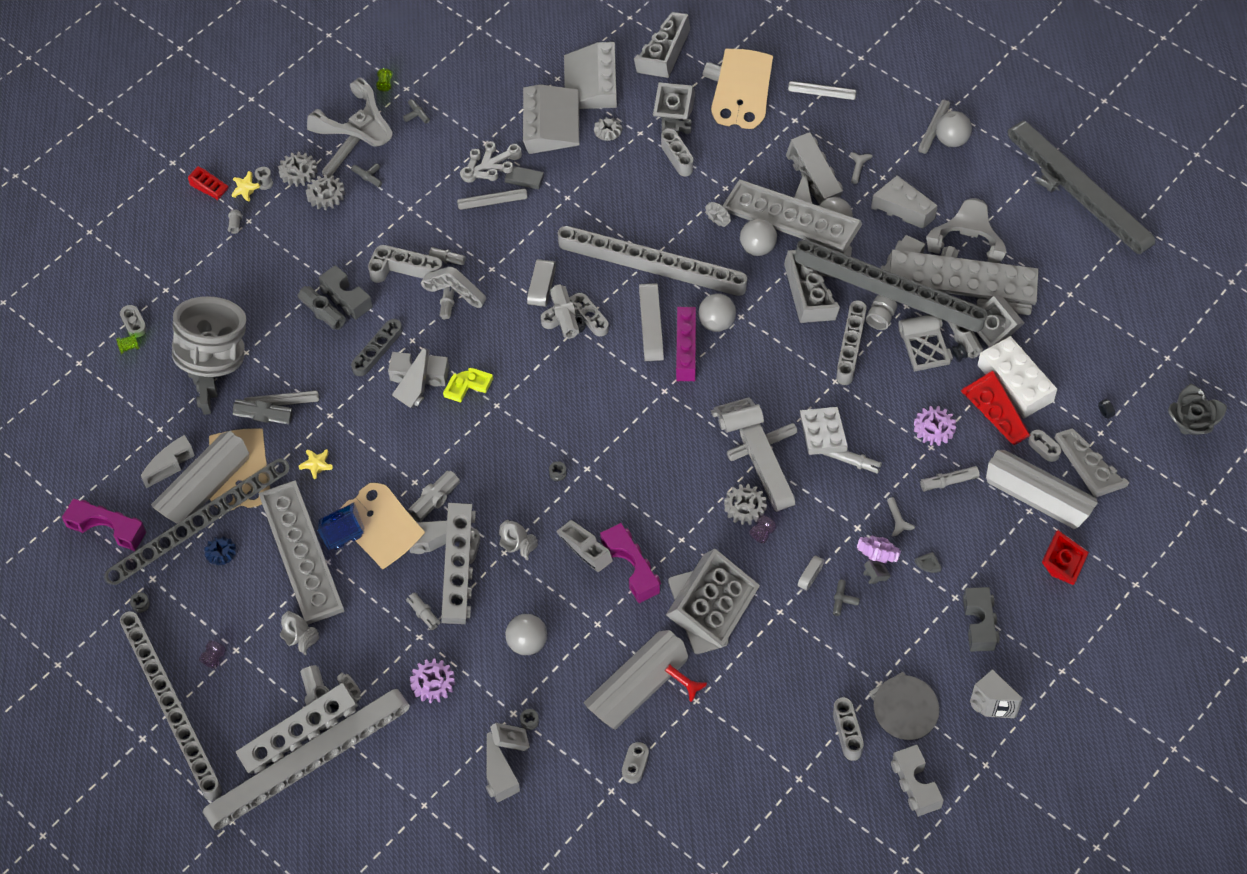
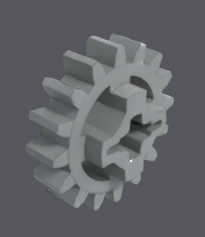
(297, 169)
(325, 192)
(745, 504)

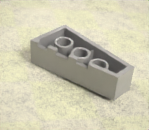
(813, 165)
(809, 293)

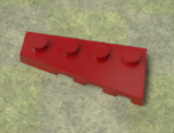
(997, 407)

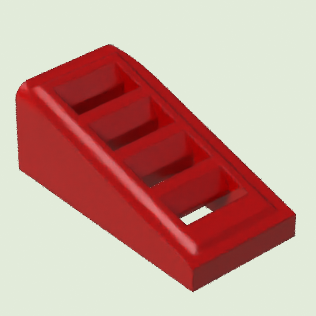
(199, 175)

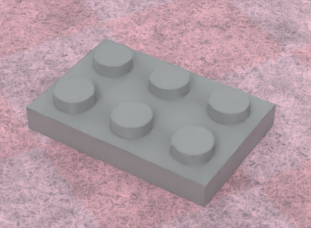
(823, 430)

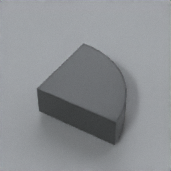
(928, 563)

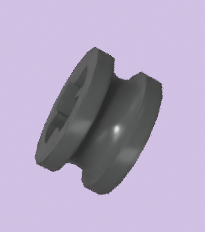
(555, 475)
(143, 605)
(527, 714)

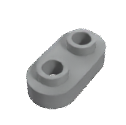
(134, 322)
(635, 761)

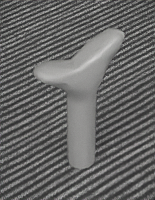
(859, 160)
(900, 524)

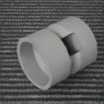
(881, 312)

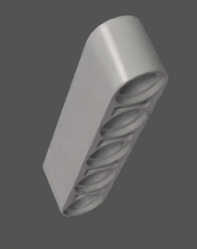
(651, 322)
(846, 365)
(767, 467)

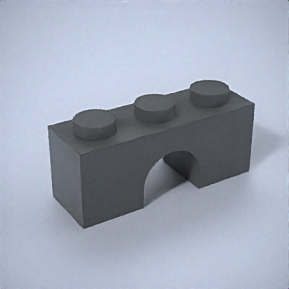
(352, 302)
(980, 603)

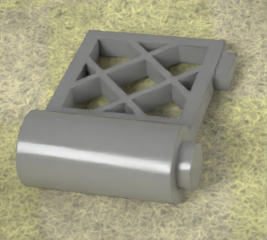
(920, 328)
(738, 414)

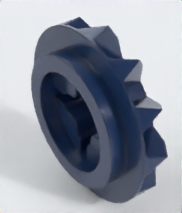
(228, 548)

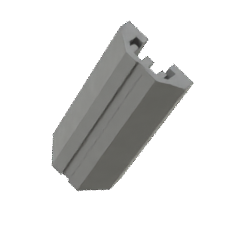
(203, 478)
(1039, 489)
(637, 679)

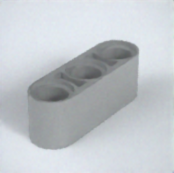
(677, 152)
(541, 282)
(848, 719)

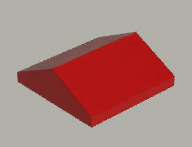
(1064, 558)

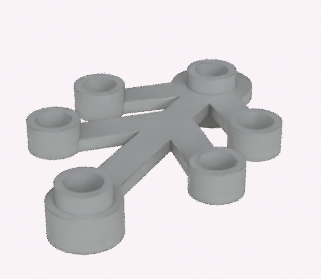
(472, 171)

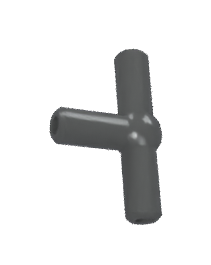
(417, 111)
(367, 175)
(840, 598)

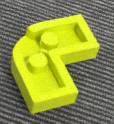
(471, 379)

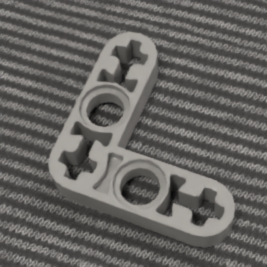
(452, 277)
(589, 321)

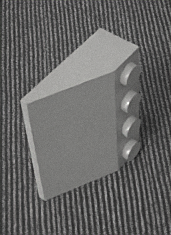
(593, 74)
(550, 118)
(713, 598)

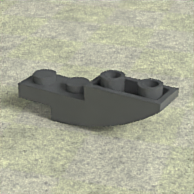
(207, 389)

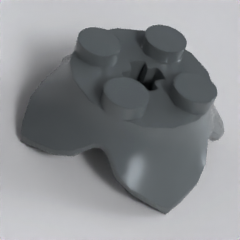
(1195, 413)

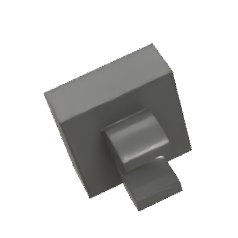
(876, 571)

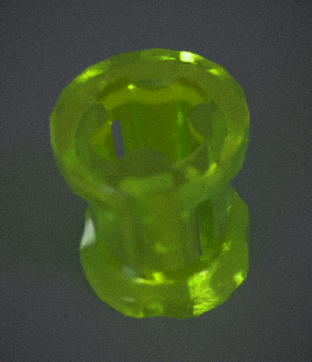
(383, 82)
(127, 343)

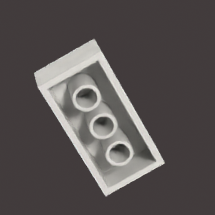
(1019, 376)

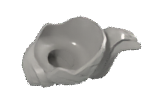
(515, 538)
(297, 631)

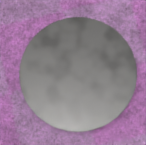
(906, 707)

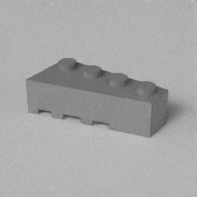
(664, 48)

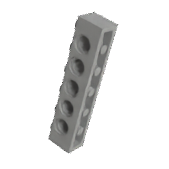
(458, 514)
(249, 753)

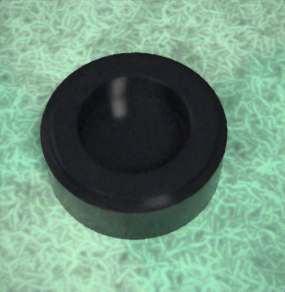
(1106, 408)

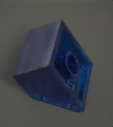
(341, 527)

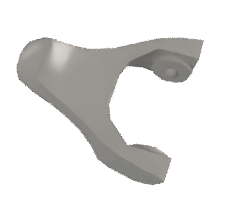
(365, 124)
(970, 221)

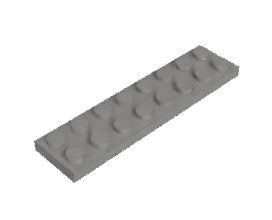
(793, 216)
(967, 276)
(301, 552)

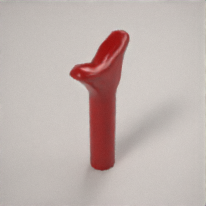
(691, 686)

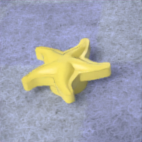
(245, 186)
(316, 463)

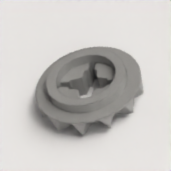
(606, 134)
(717, 214)
(346, 679)

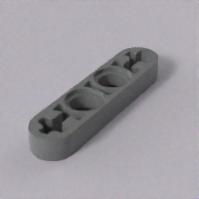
(373, 345)

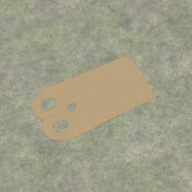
(743, 77)
(254, 443)
(390, 528)

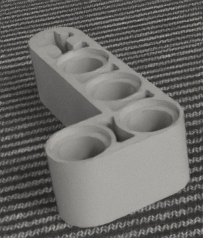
(402, 261)

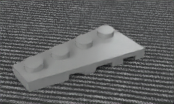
(1089, 465)

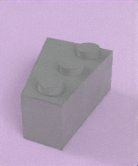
(906, 202)

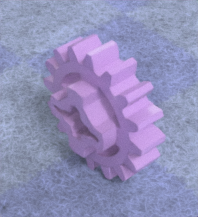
(932, 425)
(878, 549)
(437, 686)

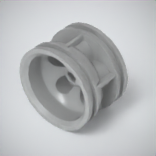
(208, 336)

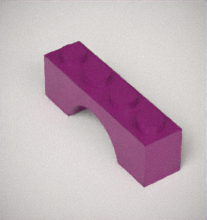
(686, 343)
(83, 516)
(643, 582)

